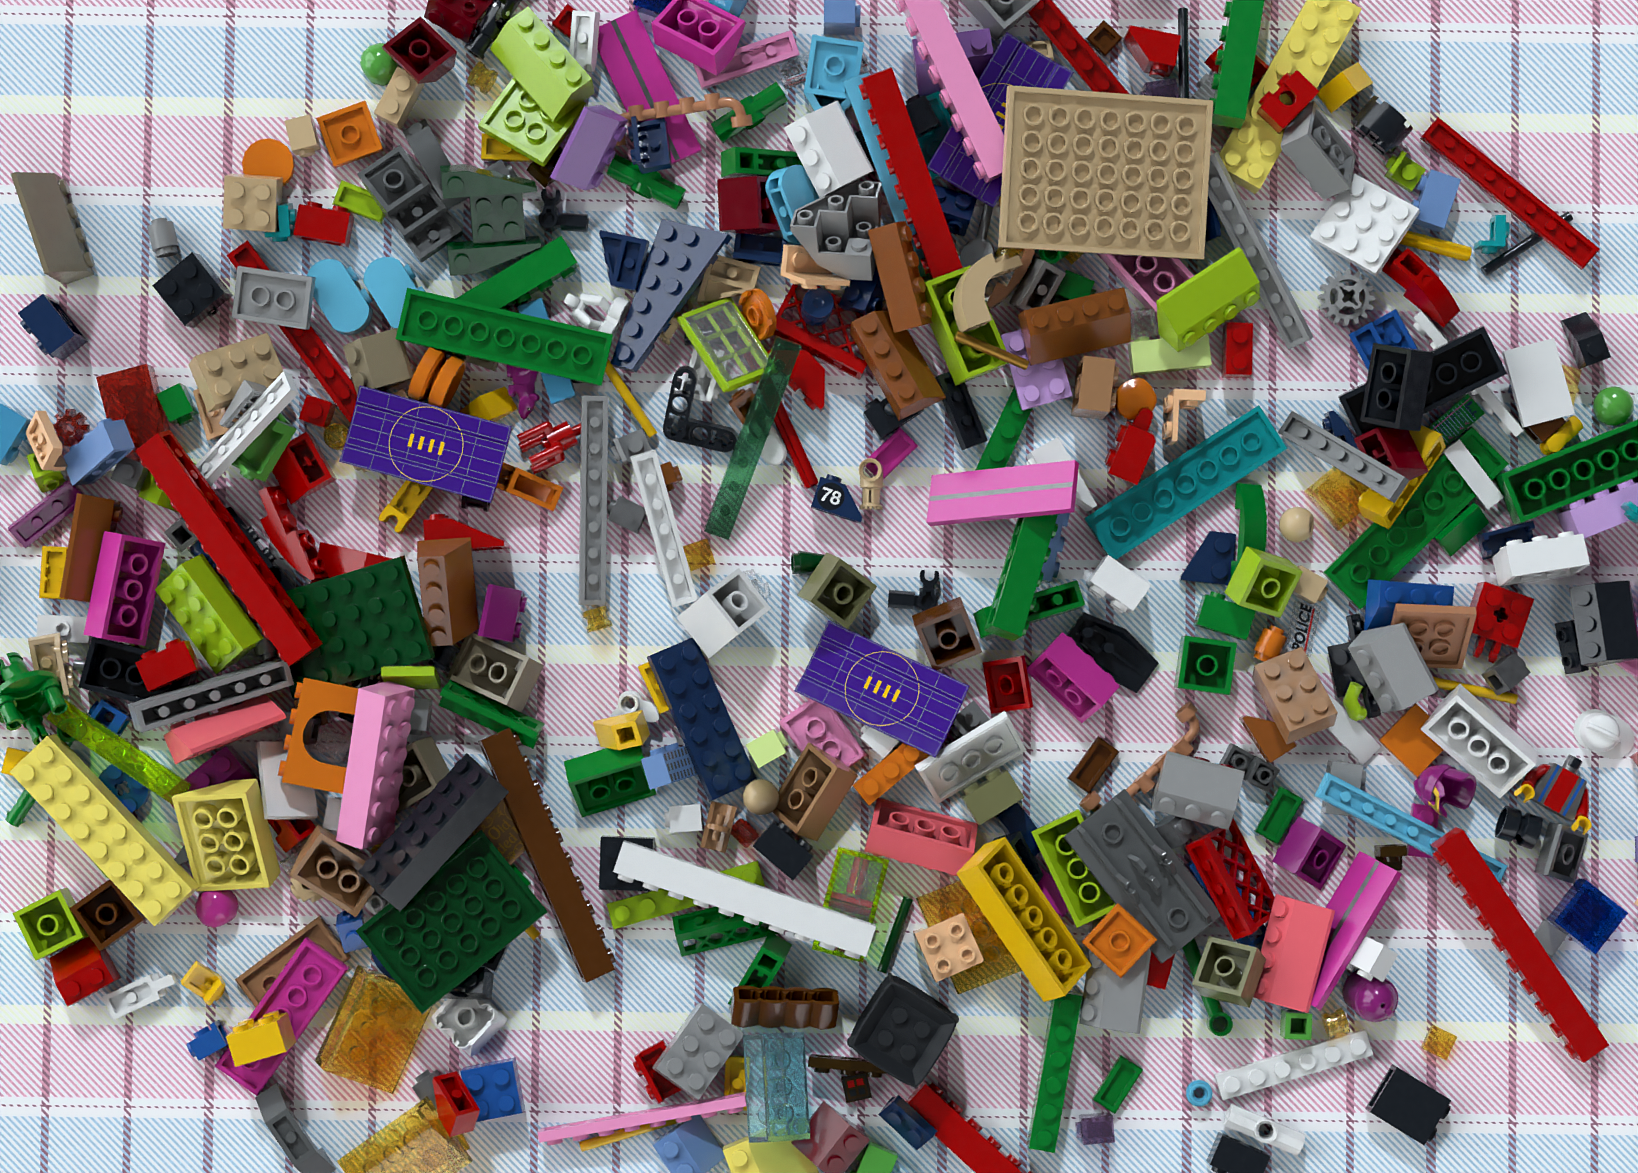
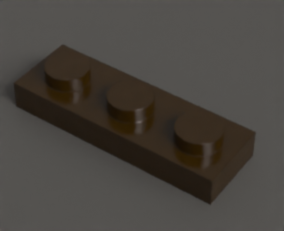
(846, 1065)

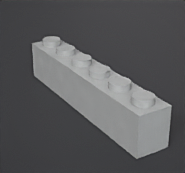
(210, 694)

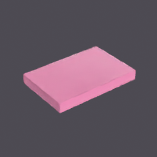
(824, 729)

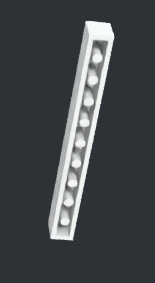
(744, 898)

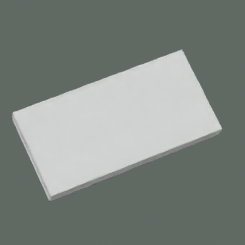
(970, 757)

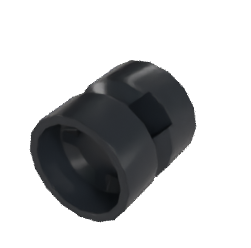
(1518, 827)

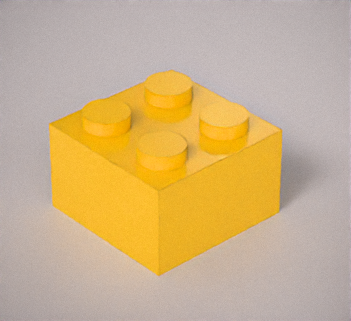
(260, 1039)

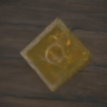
(1336, 497)

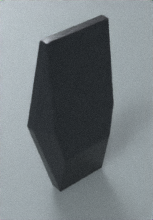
(1114, 650)

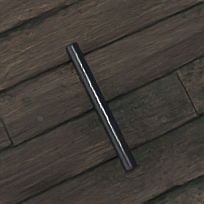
(1183, 54)
(1517, 250)

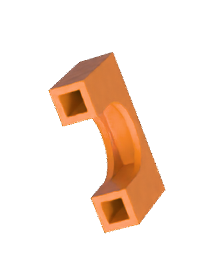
(299, 766)

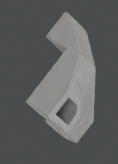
(837, 229)

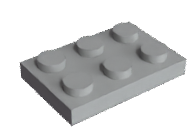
(273, 297)

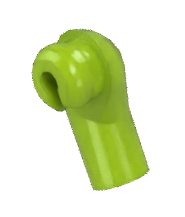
(1353, 708)

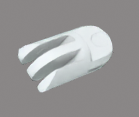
(774, 450)

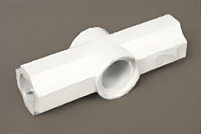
(1249, 1123)

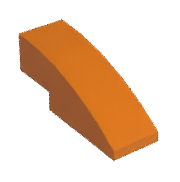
(529, 487)

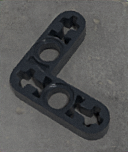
(689, 424)

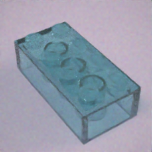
(776, 1087)

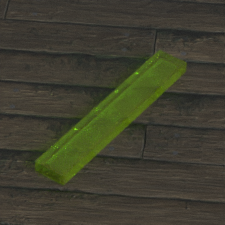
(120, 752)

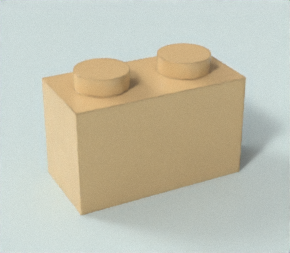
(398, 99)

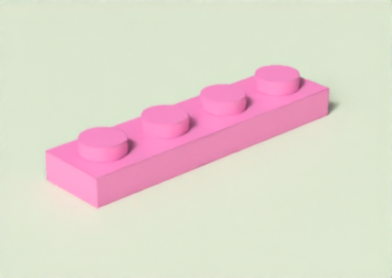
(752, 59)

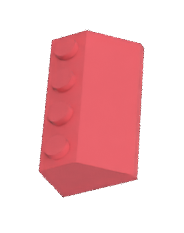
(221, 728)
(920, 837)
(1293, 952)

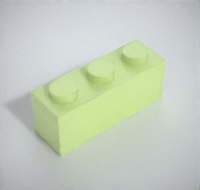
(1159, 356)
(767, 747)

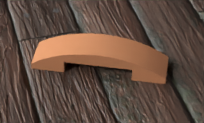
(1001, 291)

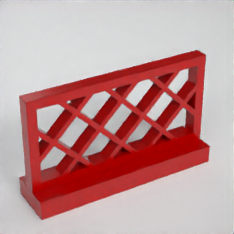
(815, 345)
(1223, 885)

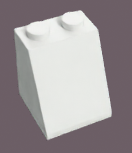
(723, 612)

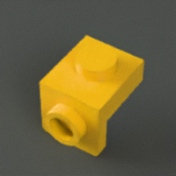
(204, 982)

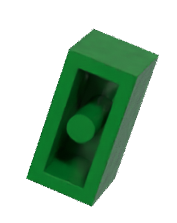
(1224, 616)

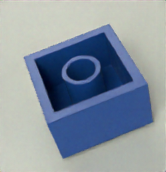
(495, 1088)

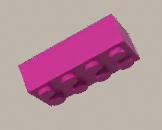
(124, 588)

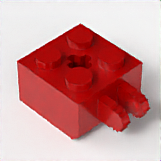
(1133, 448)
(1509, 629)

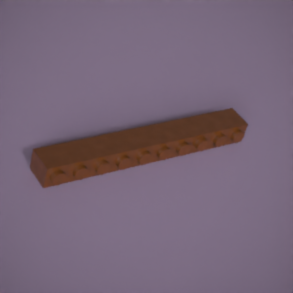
(547, 856)

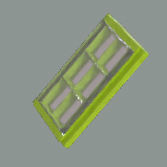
(725, 343)

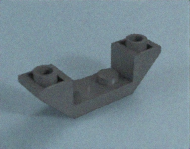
(290, 1134)

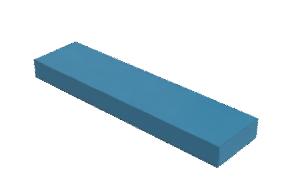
(557, 388)

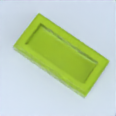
(358, 201)

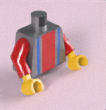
(1559, 791)

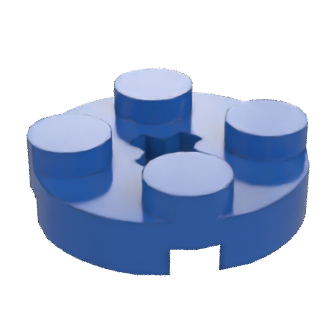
(138, 793)

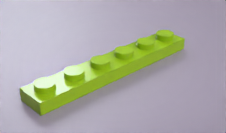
(659, 903)

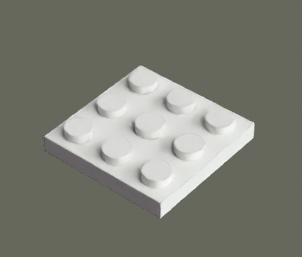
(1365, 225)

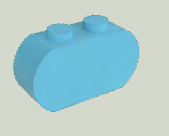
(788, 191)
(387, 283)
(340, 297)

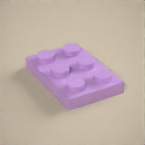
(1039, 382)

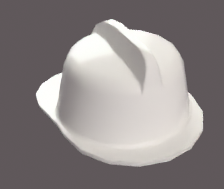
(1604, 734)

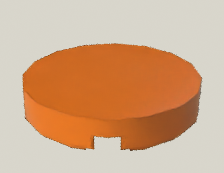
(269, 158)
(758, 313)

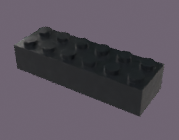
(1455, 371)
(433, 832)

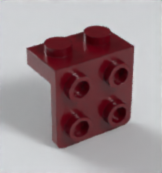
(457, 16)

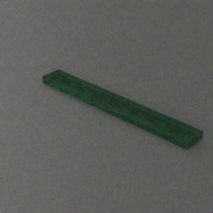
(752, 437)

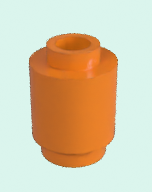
(1269, 643)

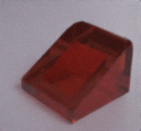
(744, 832)

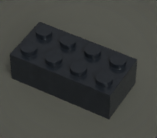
(113, 671)

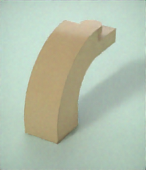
(969, 298)

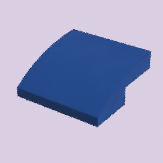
(1384, 330)

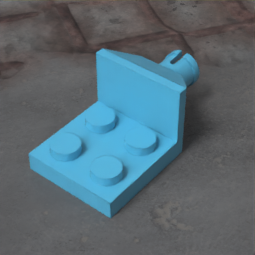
(828, 66)

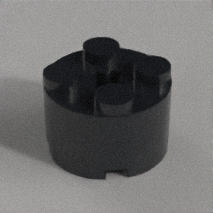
(1381, 125)

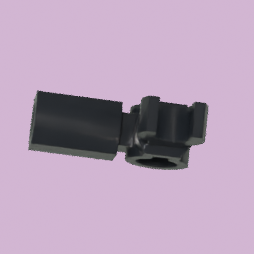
(550, 220)
(907, 599)

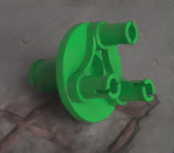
(28, 697)

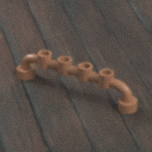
(687, 106)
(1144, 780)

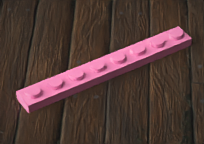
(632, 1120)

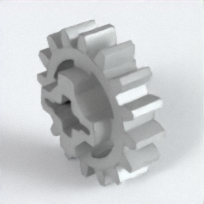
(1339, 290)

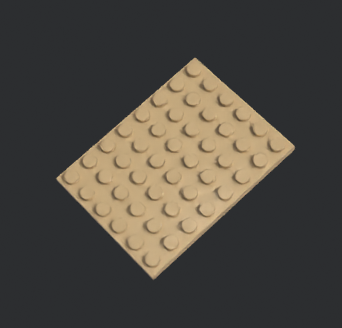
(1105, 173)

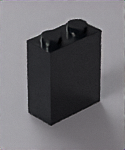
(1409, 1105)

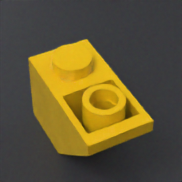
(622, 731)

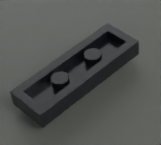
(961, 412)

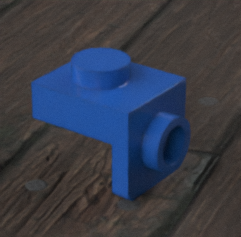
(346, 927)

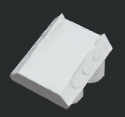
(469, 1022)

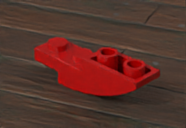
(1421, 286)
(293, 544)

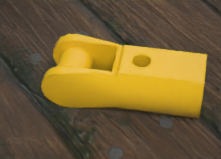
(1561, 436)

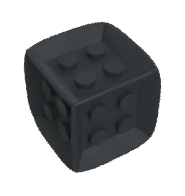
(903, 1030)

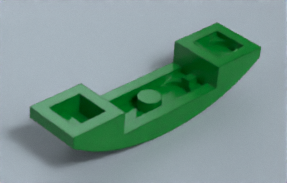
(1253, 519)

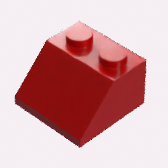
(1153, 50)
(82, 971)

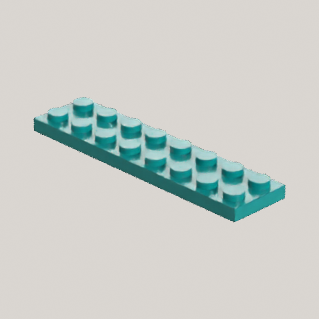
(1185, 483)

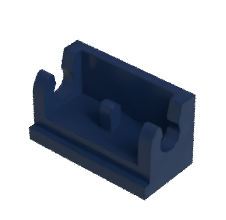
(758, 249)
(1493, 540)

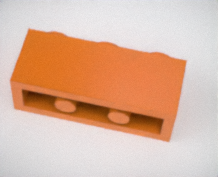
(888, 772)

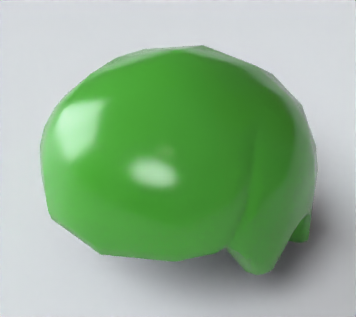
(378, 65)
(1613, 406)

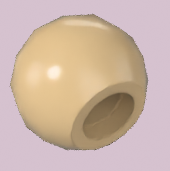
(1296, 524)
(760, 797)

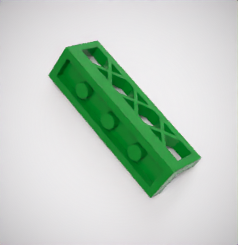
(490, 713)
(704, 923)

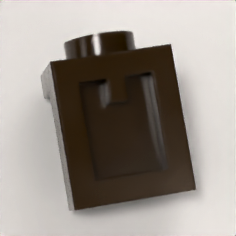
(543, 174)
(1391, 855)

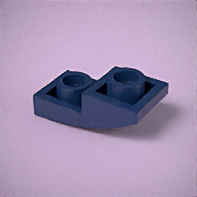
(1337, 427)
(1016, 819)

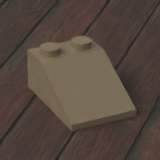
(495, 671)
(420, 772)

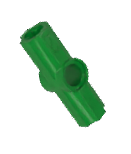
(758, 106)
(648, 184)

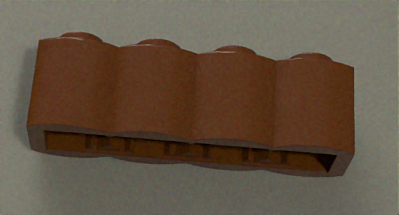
(784, 1007)

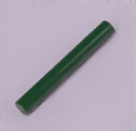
(895, 934)

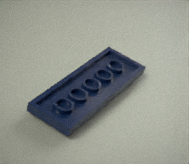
(702, 718)

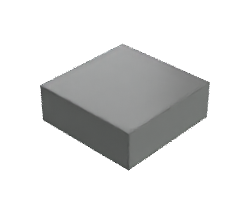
(1549, 937)

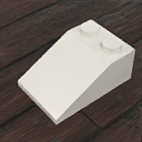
(1055, 452)

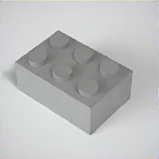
(698, 1051)

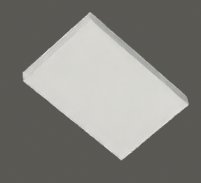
(1538, 382)
(280, 798)

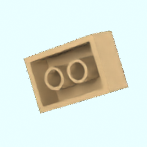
(224, 369)

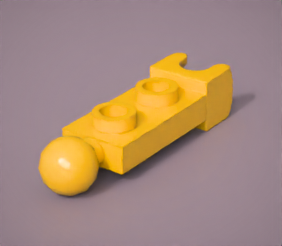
(405, 504)

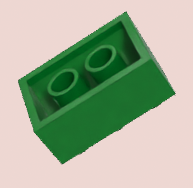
(607, 779)

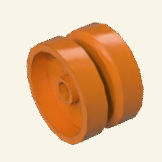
(437, 378)

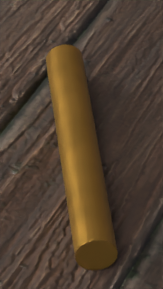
(991, 350)

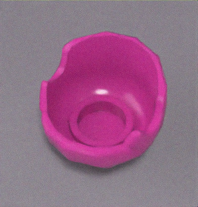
(216, 907)

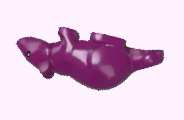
(524, 387)

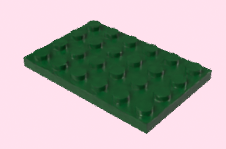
(364, 623)
(452, 923)

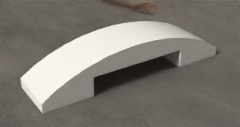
(1352, 735)

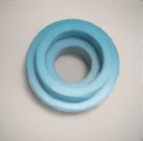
(1204, 1099)

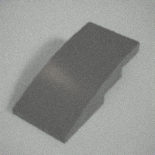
(410, 203)

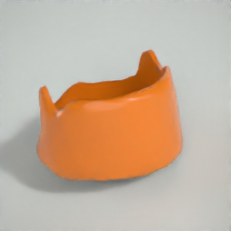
(1133, 396)

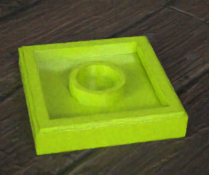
(412, 676)

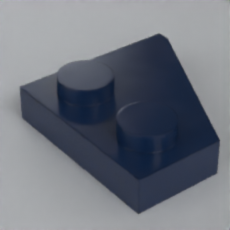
(624, 259)
(1212, 560)

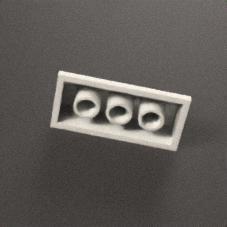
(1480, 741)

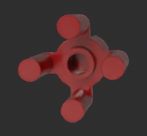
(554, 441)

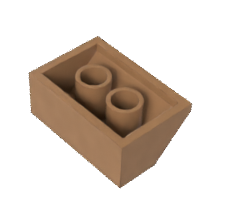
(813, 792)
(333, 871)

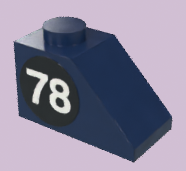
(835, 499)

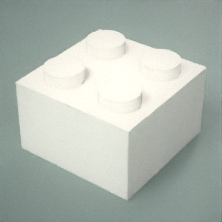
(1117, 584)

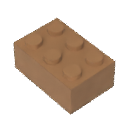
(1093, 387)
(1294, 695)

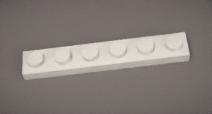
(1491, 402)
(248, 427)
(663, 528)
(1293, 1064)

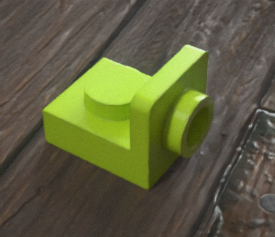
(1403, 171)
(45, 479)

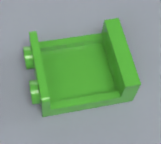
(265, 450)

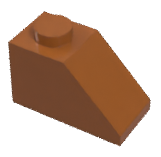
(1266, 737)

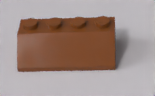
(900, 276)
(1076, 326)
(896, 364)
(90, 520)
(447, 589)

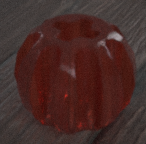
(76, 421)

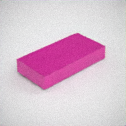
(892, 452)

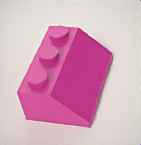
(698, 33)
(1072, 677)

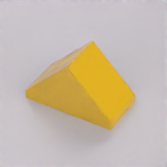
(1344, 87)
(491, 405)

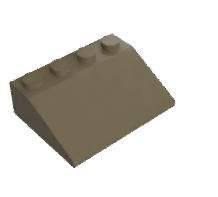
(53, 226)

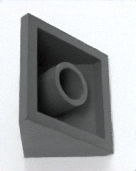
(1561, 852)

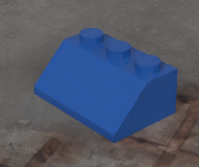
(1384, 595)

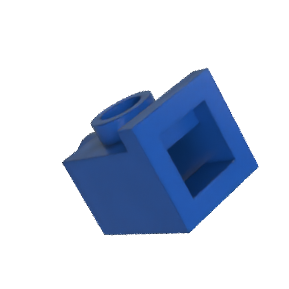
(101, 709)
(208, 1041)

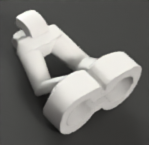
(615, 312)

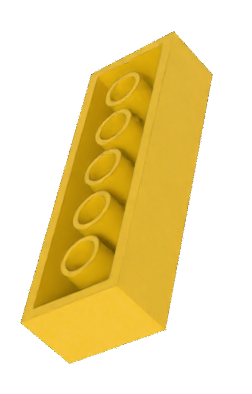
(1024, 919)

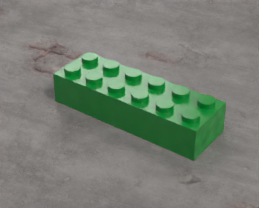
(1570, 473)

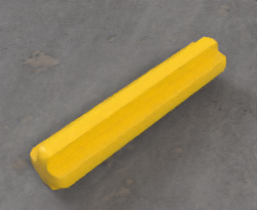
(1436, 246)

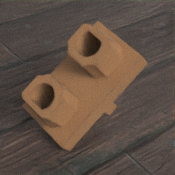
(718, 826)

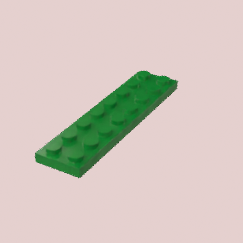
(504, 337)
(1383, 552)

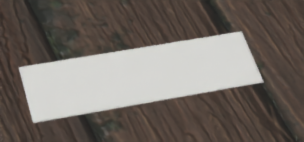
(1473, 474)

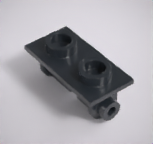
(1569, 647)

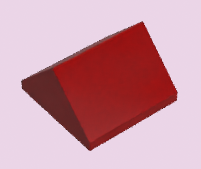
(1007, 684)

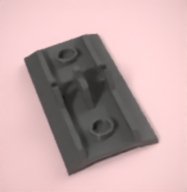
(1143, 874)

